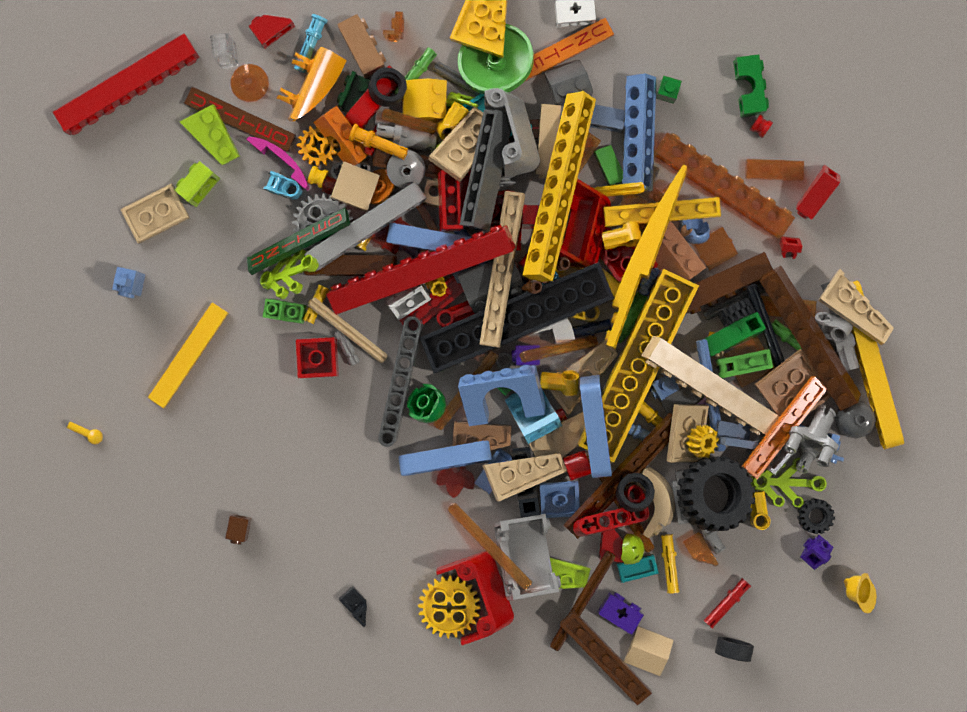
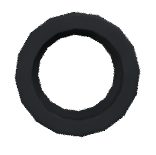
(394, 75)
(645, 482)
(734, 649)

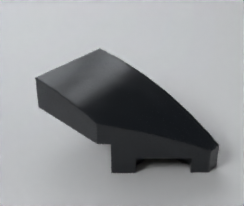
(356, 604)

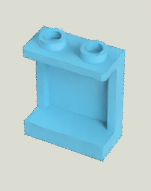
(535, 426)

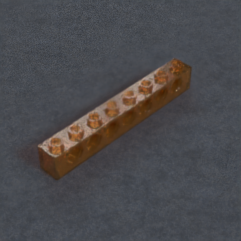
(728, 196)

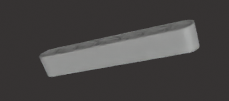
(367, 225)

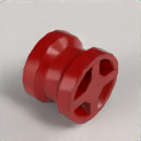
(761, 126)

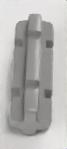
(347, 348)

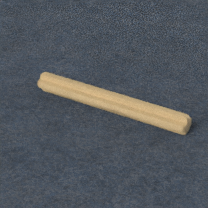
(347, 330)

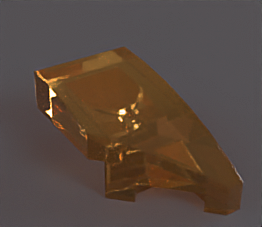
(699, 550)

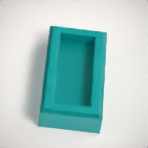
(644, 568)

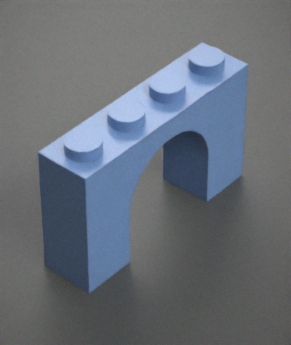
(521, 380)

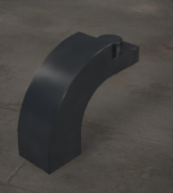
(528, 498)

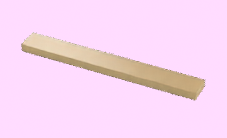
(502, 273)

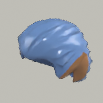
(694, 231)

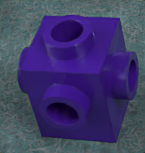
(816, 552)

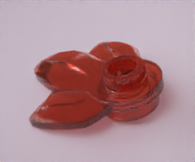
(456, 481)

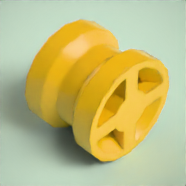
(317, 176)

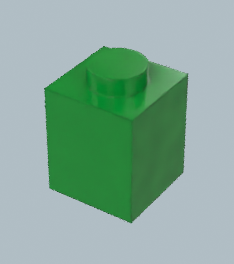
(668, 89)

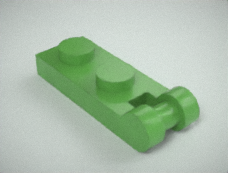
(745, 363)

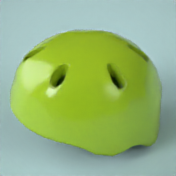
(632, 549)

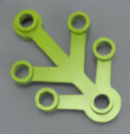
(269, 279)
(784, 482)

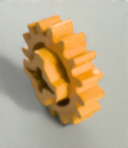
(311, 147)

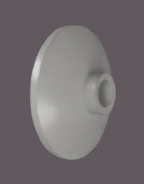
(396, 166)

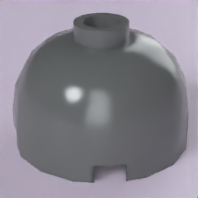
(856, 420)

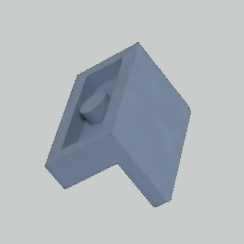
(607, 118)
(734, 435)

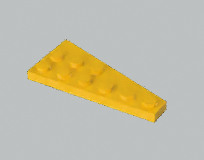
(482, 26)

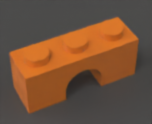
(337, 126)

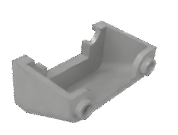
(523, 153)
(527, 547)

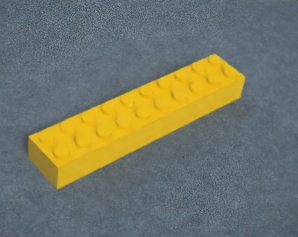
(631, 375)

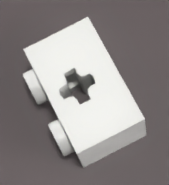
(565, 15)

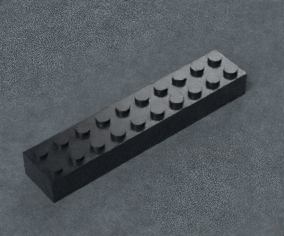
(523, 317)

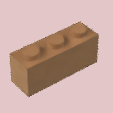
(362, 45)

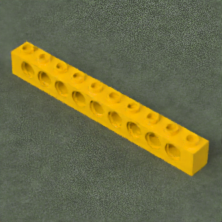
(559, 187)

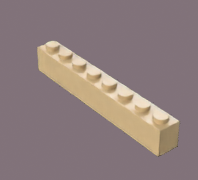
(709, 385)

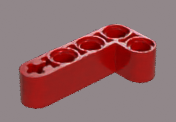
(366, 107)
(610, 517)

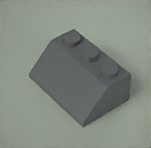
(476, 284)

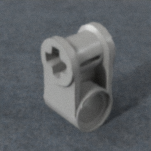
(833, 326)

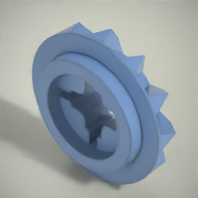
(647, 284)

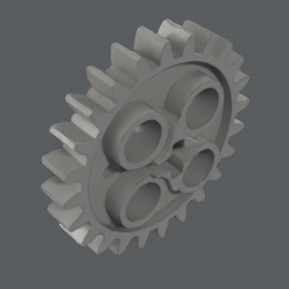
(327, 207)

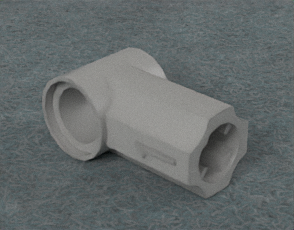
(846, 352)

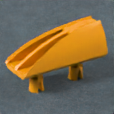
(320, 78)

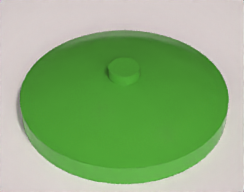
(486, 71)

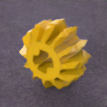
(702, 441)

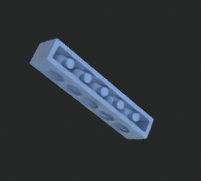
(639, 130)

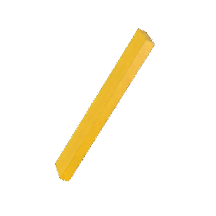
(642, 213)
(188, 355)

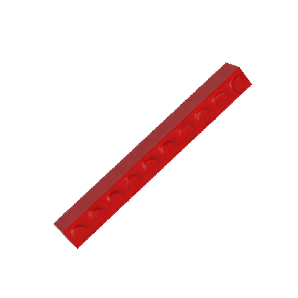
(421, 269)

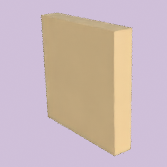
(355, 186)

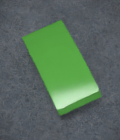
(284, 311)

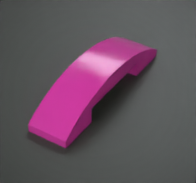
(263, 146)

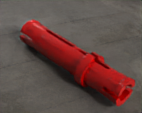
(727, 603)

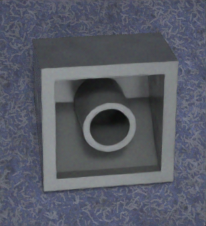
(567, 80)

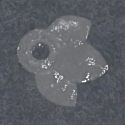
(566, 361)

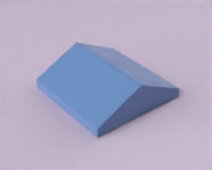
(559, 499)

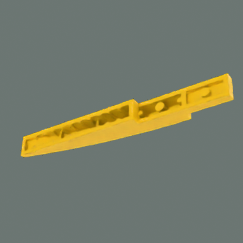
(644, 257)

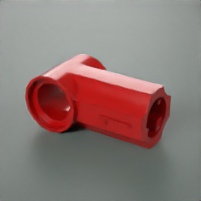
(456, 312)

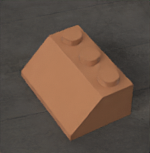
(677, 255)

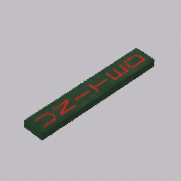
(298, 241)

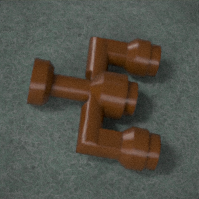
(535, 287)

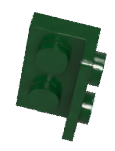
(355, 88)

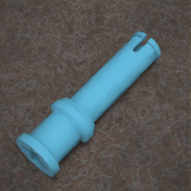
(313, 35)

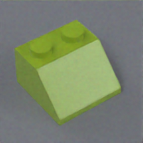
(196, 183)

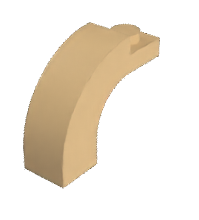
(663, 502)

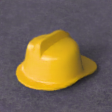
(861, 591)

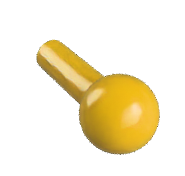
(94, 436)

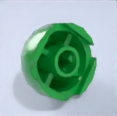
(426, 404)

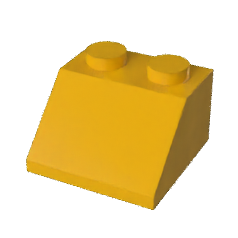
(425, 99)

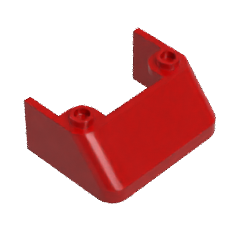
(585, 226)
(485, 570)

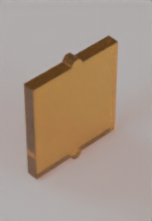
(716, 249)

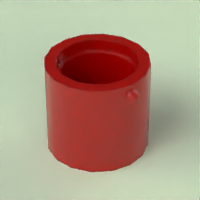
(577, 465)

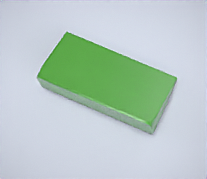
(609, 165)

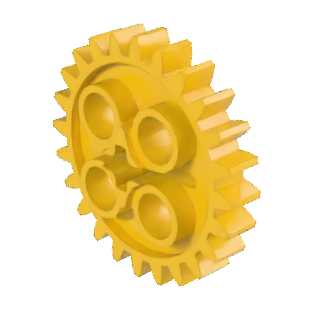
(449, 624)

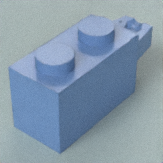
(128, 282)

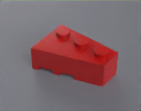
(451, 200)

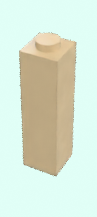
(547, 135)

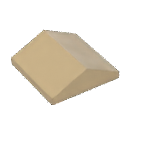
(649, 651)

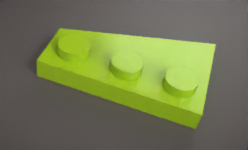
(212, 134)

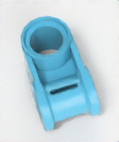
(280, 184)

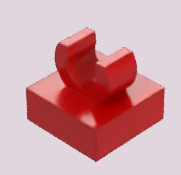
(790, 244)

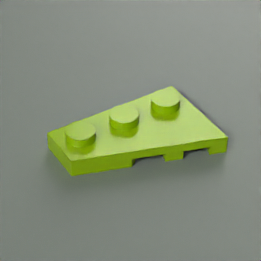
(570, 574)

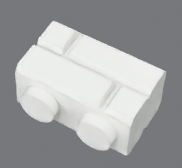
(407, 300)

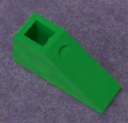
(735, 334)

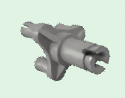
(404, 136)
(813, 440)

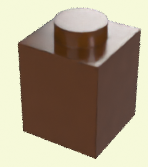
(238, 529)

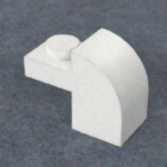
(561, 331)

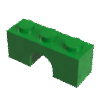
(750, 69)

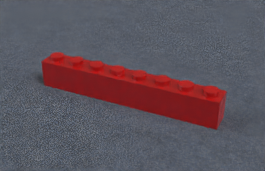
(126, 84)

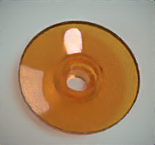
(254, 90)

